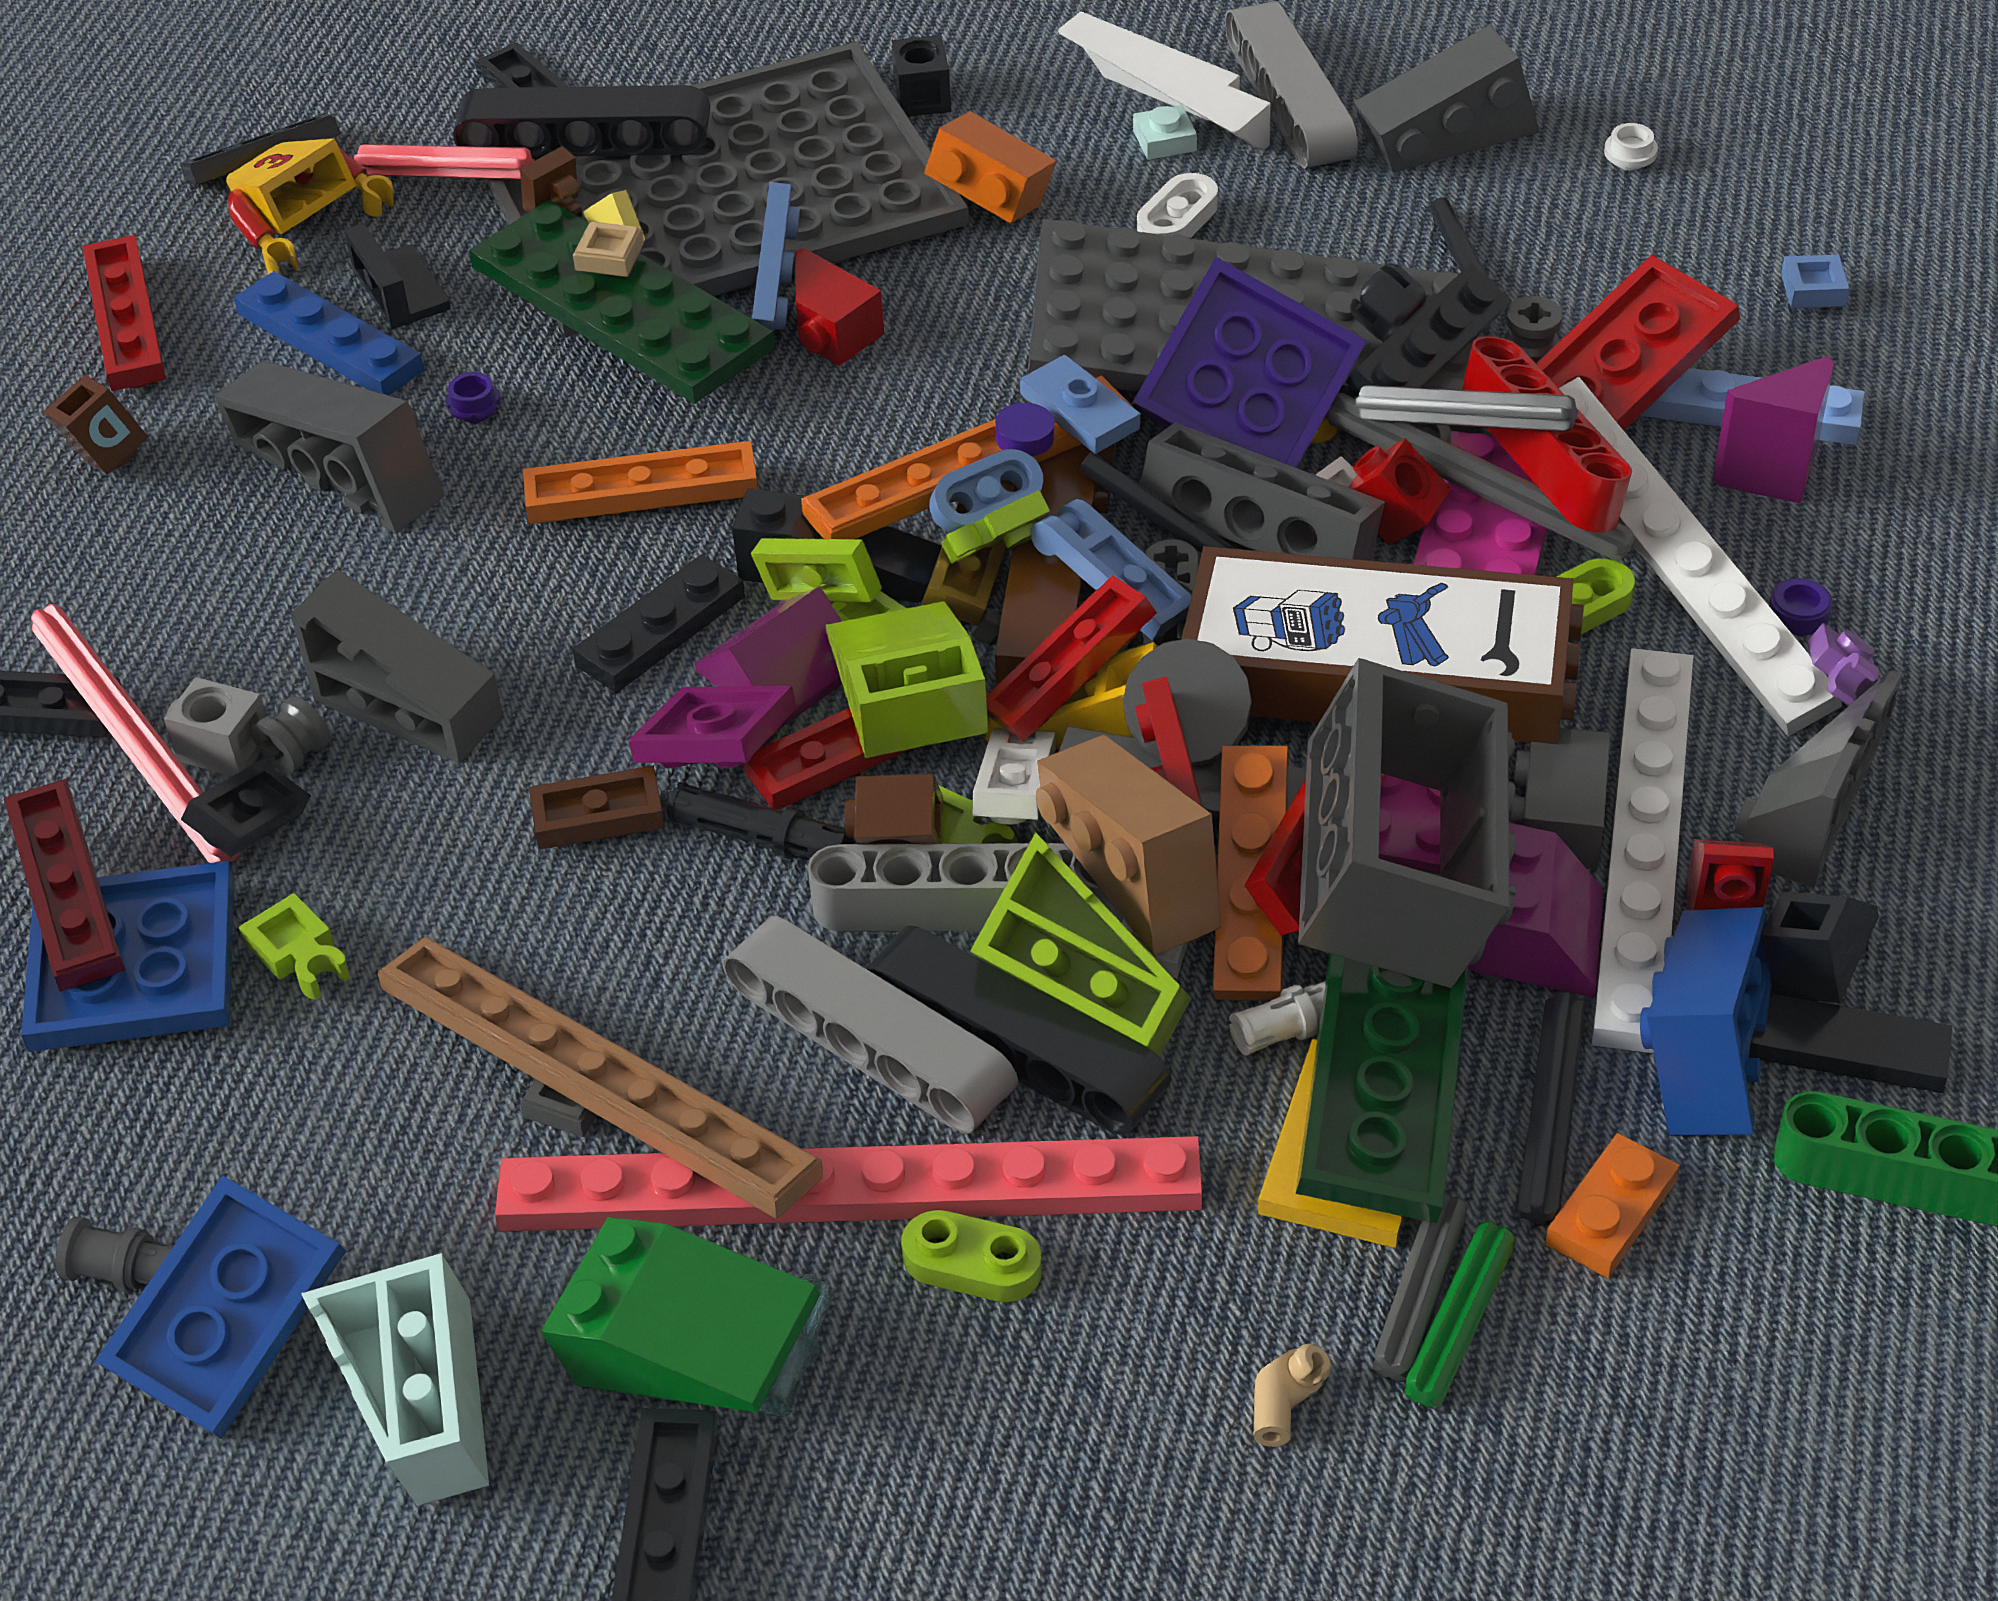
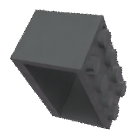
(1385, 910)

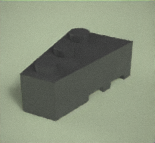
(1450, 104)

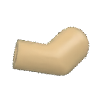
(1284, 1386)

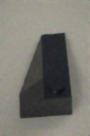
(899, 558)

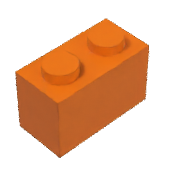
(990, 167)

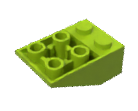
(910, 678)

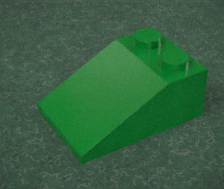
(676, 1318)

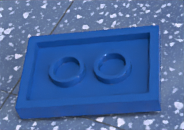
(220, 1306)

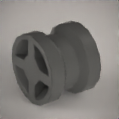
(1533, 325)
(291, 734)

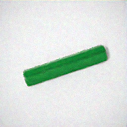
(1459, 1315)

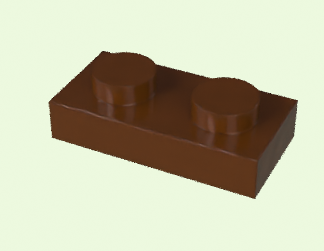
(596, 807)

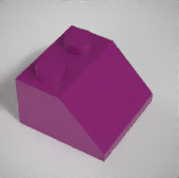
(1554, 919)

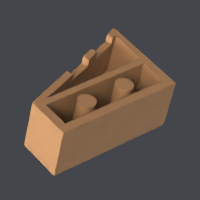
(1135, 839)

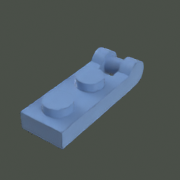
(1099, 550)

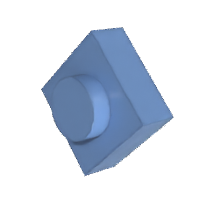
(1815, 281)

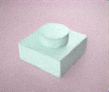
(1164, 132)

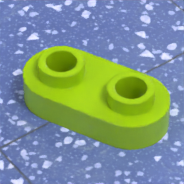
(1603, 588)
(968, 1255)

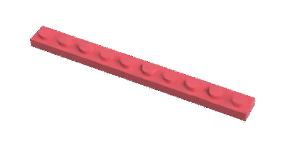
(863, 1184)

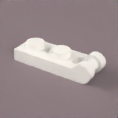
(1010, 776)

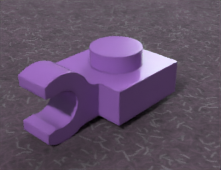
(1845, 661)

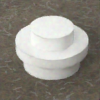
(1631, 146)

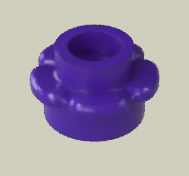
(472, 397)

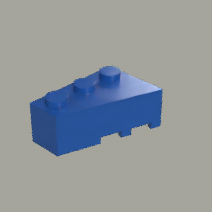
(1705, 1018)

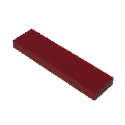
(63, 885)

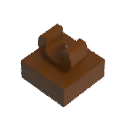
(551, 179)

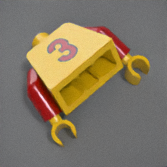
(291, 185)

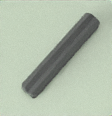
(1419, 1291)

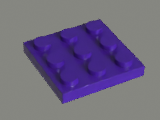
(1249, 367)

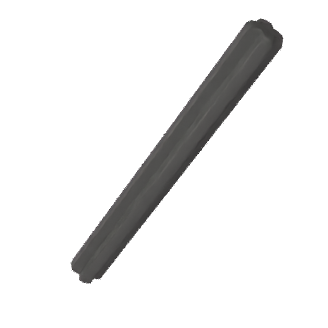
(1478, 477)

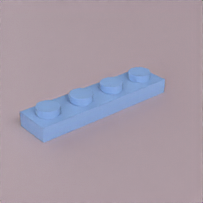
(1702, 394)

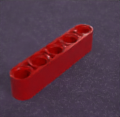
(1571, 468)

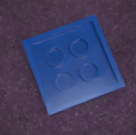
(175, 956)

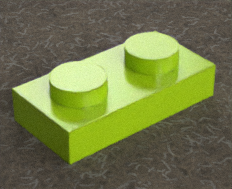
(800, 565)

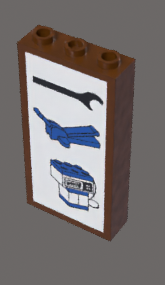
(1309, 618)

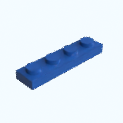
(329, 334)

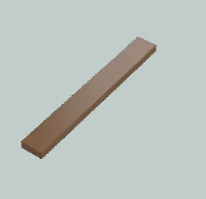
(603, 1077)

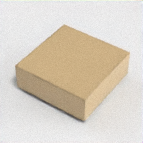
(608, 249)

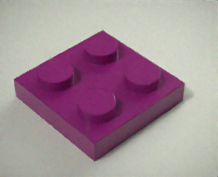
(712, 725)

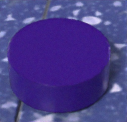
(1025, 428)
(1801, 605)

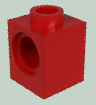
(1406, 485)

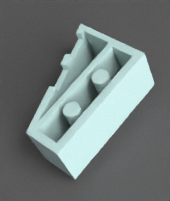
(412, 1371)

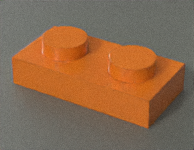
(1612, 1205)

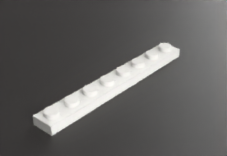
(1712, 586)
(1643, 843)

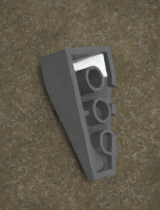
(1816, 787)

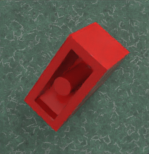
(834, 309)

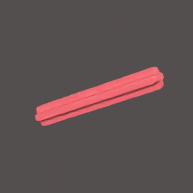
(443, 161)

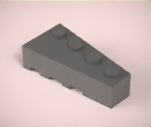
(335, 438)

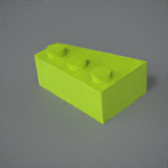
(1075, 950)

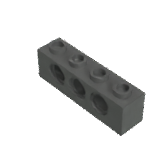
(1289, 497)

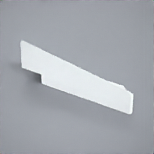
(1172, 77)

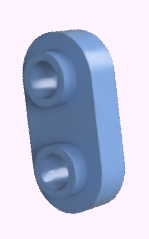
(980, 488)

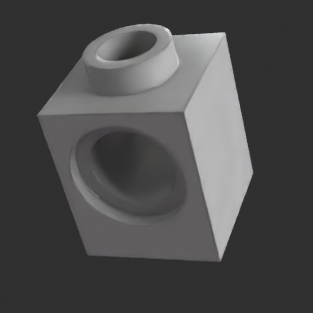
(214, 725)

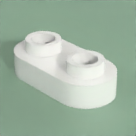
(1180, 206)

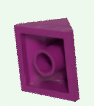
(1774, 431)
(781, 650)

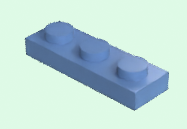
(775, 263)

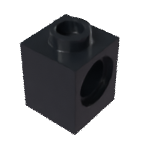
(921, 75)

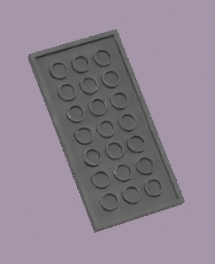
(1120, 292)

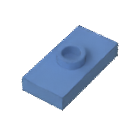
(1080, 403)

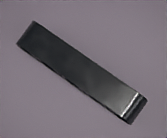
(586, 119)
(1044, 1040)

